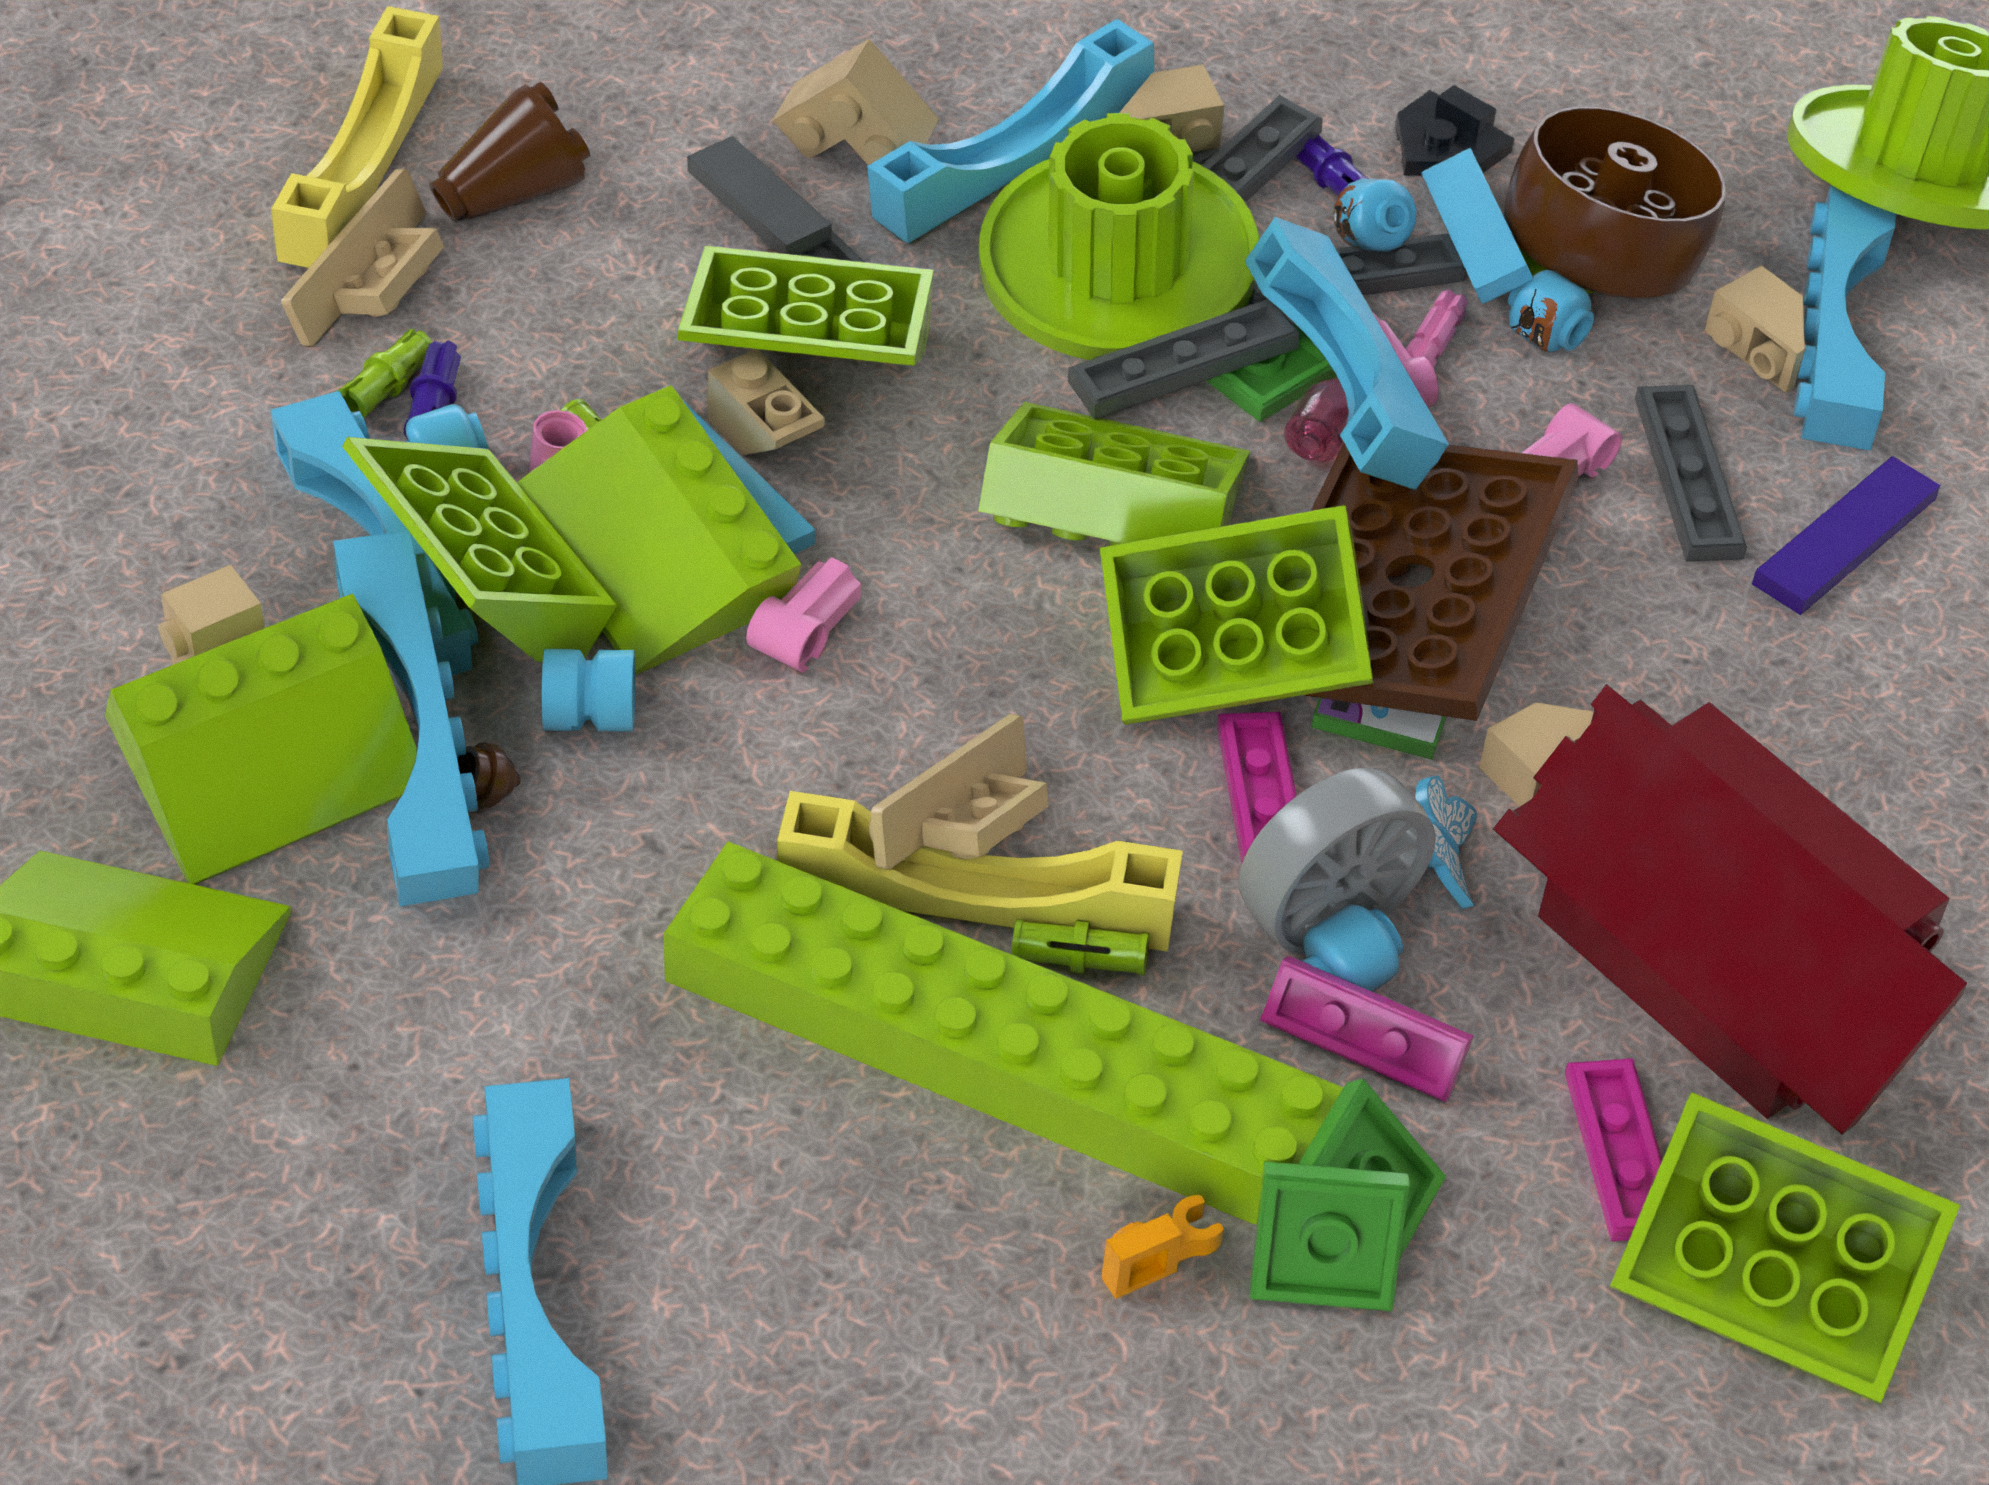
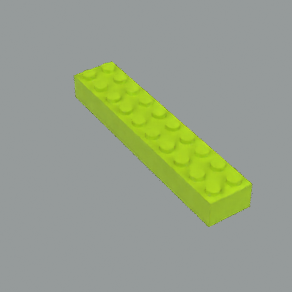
(993, 1030)

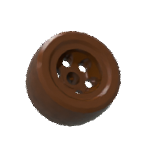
(1614, 202)

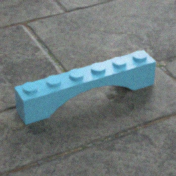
(931, 183)
(1843, 383)
(1387, 419)
(311, 450)
(430, 828)
(553, 1396)

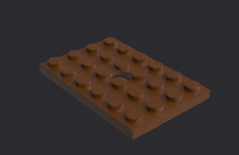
(1484, 534)

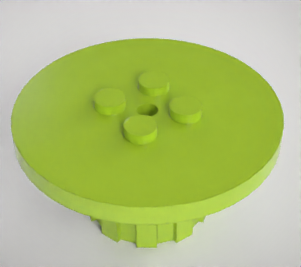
(1914, 134)
(1115, 240)

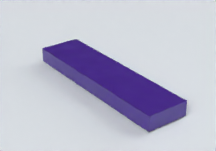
(1845, 535)

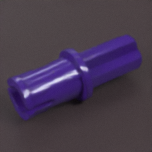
(1329, 165)
(435, 384)

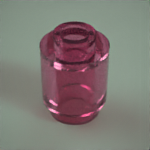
(1318, 422)

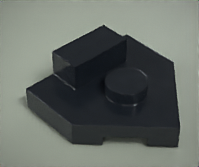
(1446, 125)

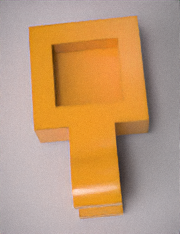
(1152, 1249)

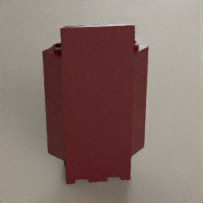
(1737, 907)

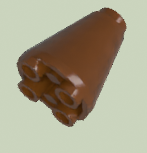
(512, 157)

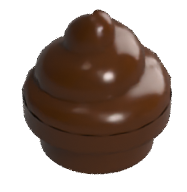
(492, 773)

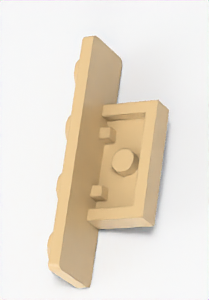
(366, 263)
(962, 800)

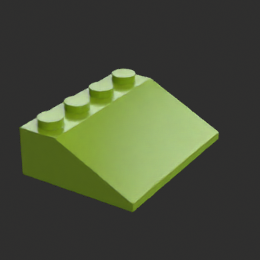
(809, 306)
(1107, 477)
(662, 528)
(488, 542)
(1236, 615)
(266, 738)
(131, 955)
(1785, 1247)

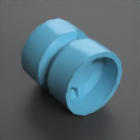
(588, 690)

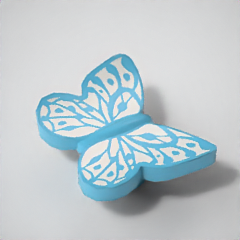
(1452, 824)

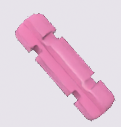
(1438, 326)

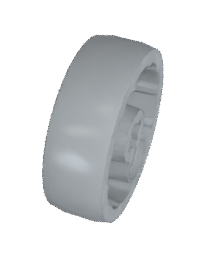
(1332, 847)

